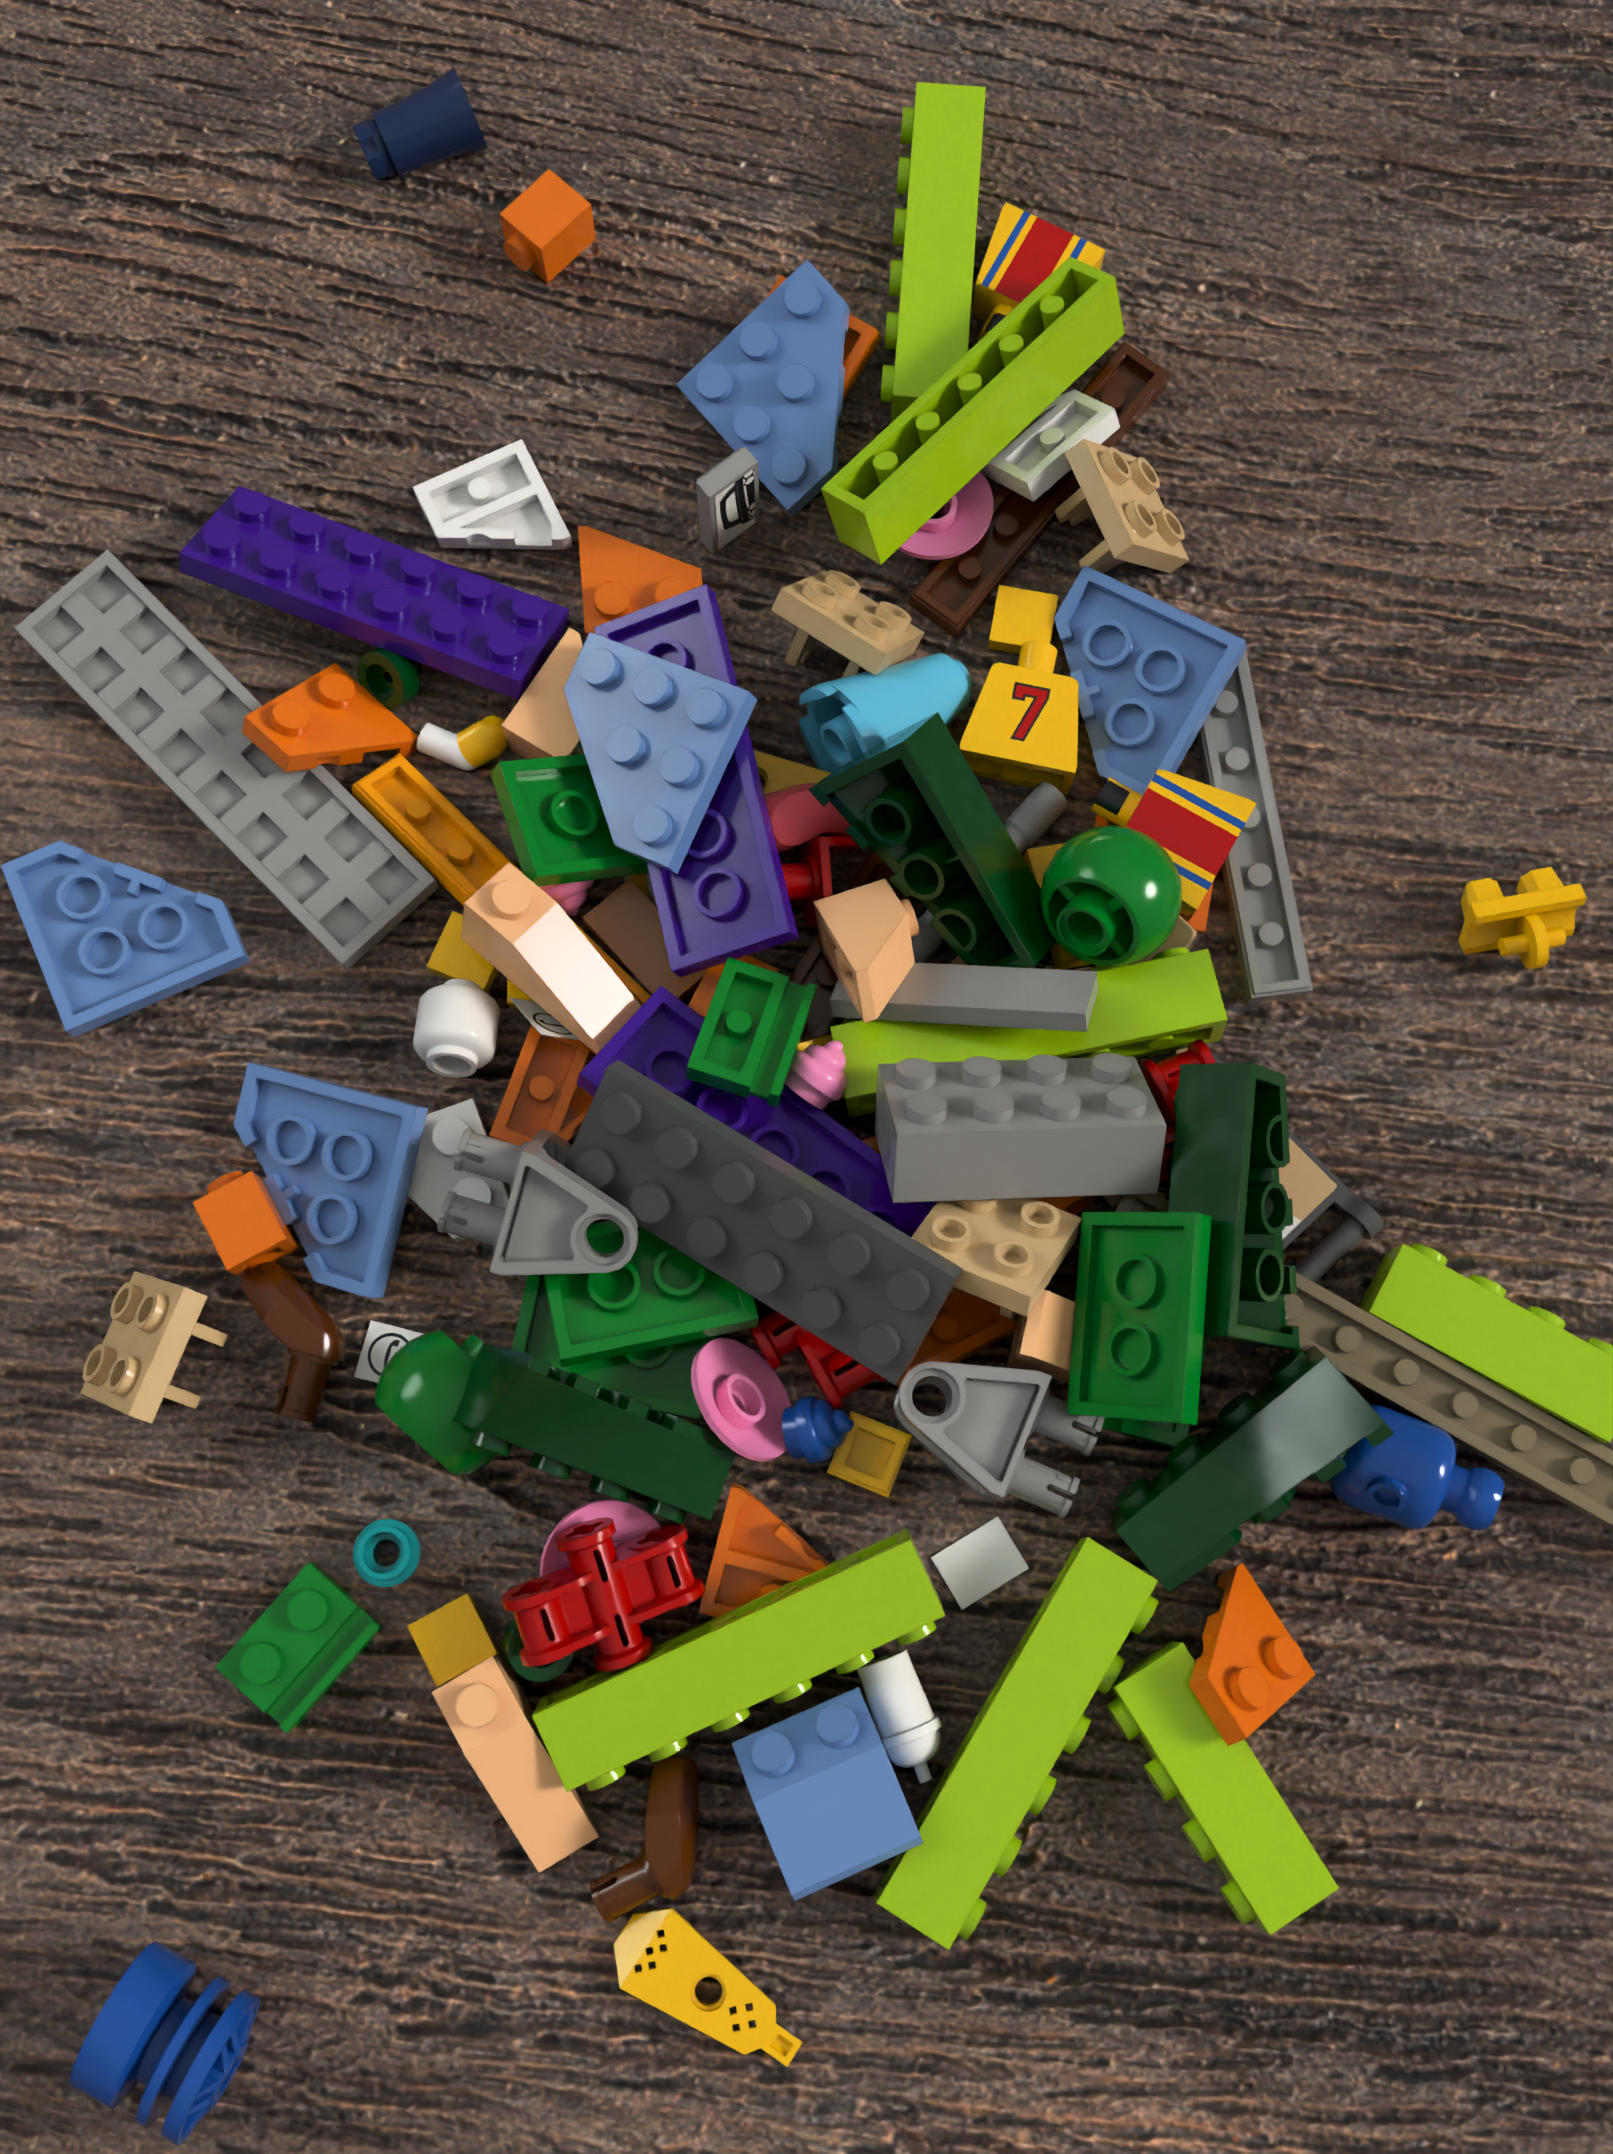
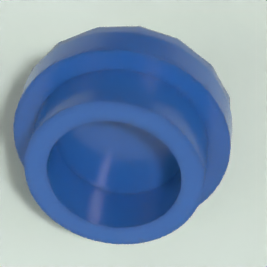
(814, 1429)

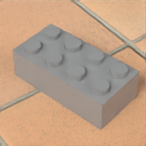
(1017, 1128)

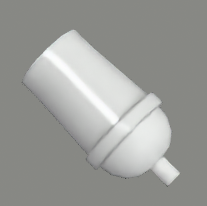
(901, 1712)

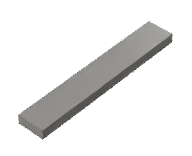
(1257, 866)

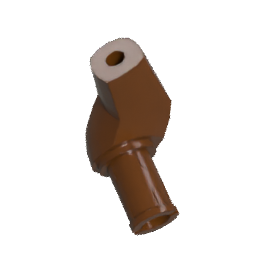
(304, 1329)
(669, 1844)

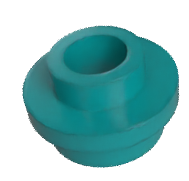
(366, 1549)

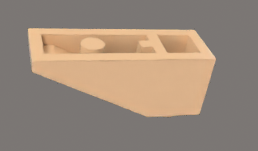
(546, 957)
(511, 1760)

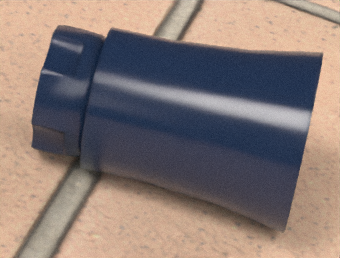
(421, 129)

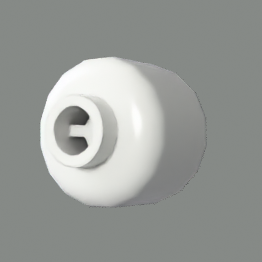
(456, 1028)

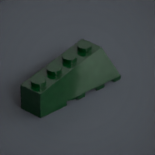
(944, 843)
(1227, 1166)
(596, 1431)
(1245, 1466)

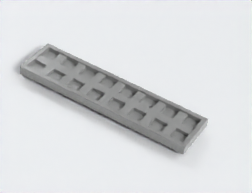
(186, 724)

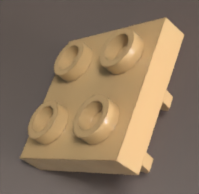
(1126, 507)
(841, 617)
(1002, 1246)
(145, 1347)

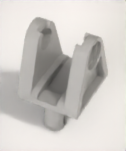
(546, 1211)
(987, 1425)

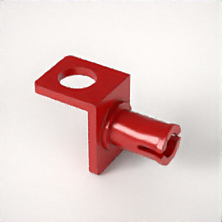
(812, 876)

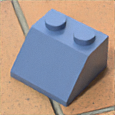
(826, 1793)

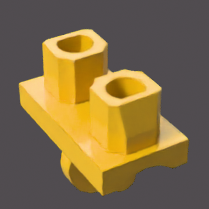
(1522, 922)

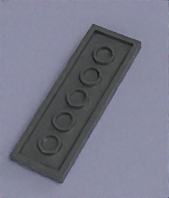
(761, 1222)

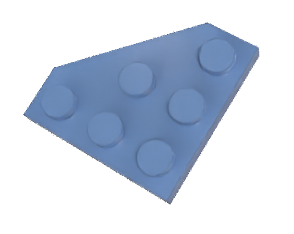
(781, 386)
(1141, 675)
(653, 744)
(116, 934)
(333, 1169)

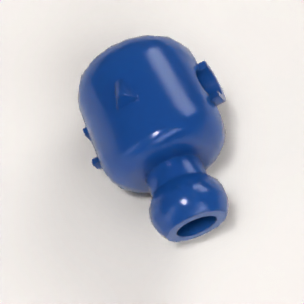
(1415, 1477)

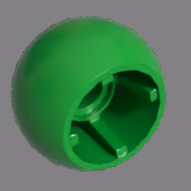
(1111, 896)
(423, 1392)

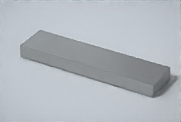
(986, 997)

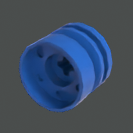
(165, 2042)

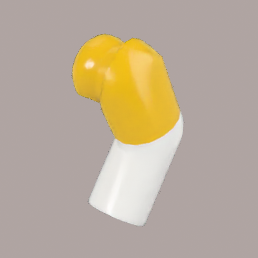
(467, 748)

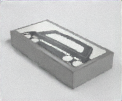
(728, 499)

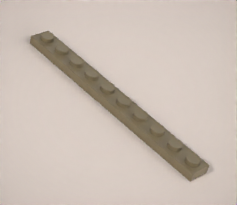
(1444, 1394)

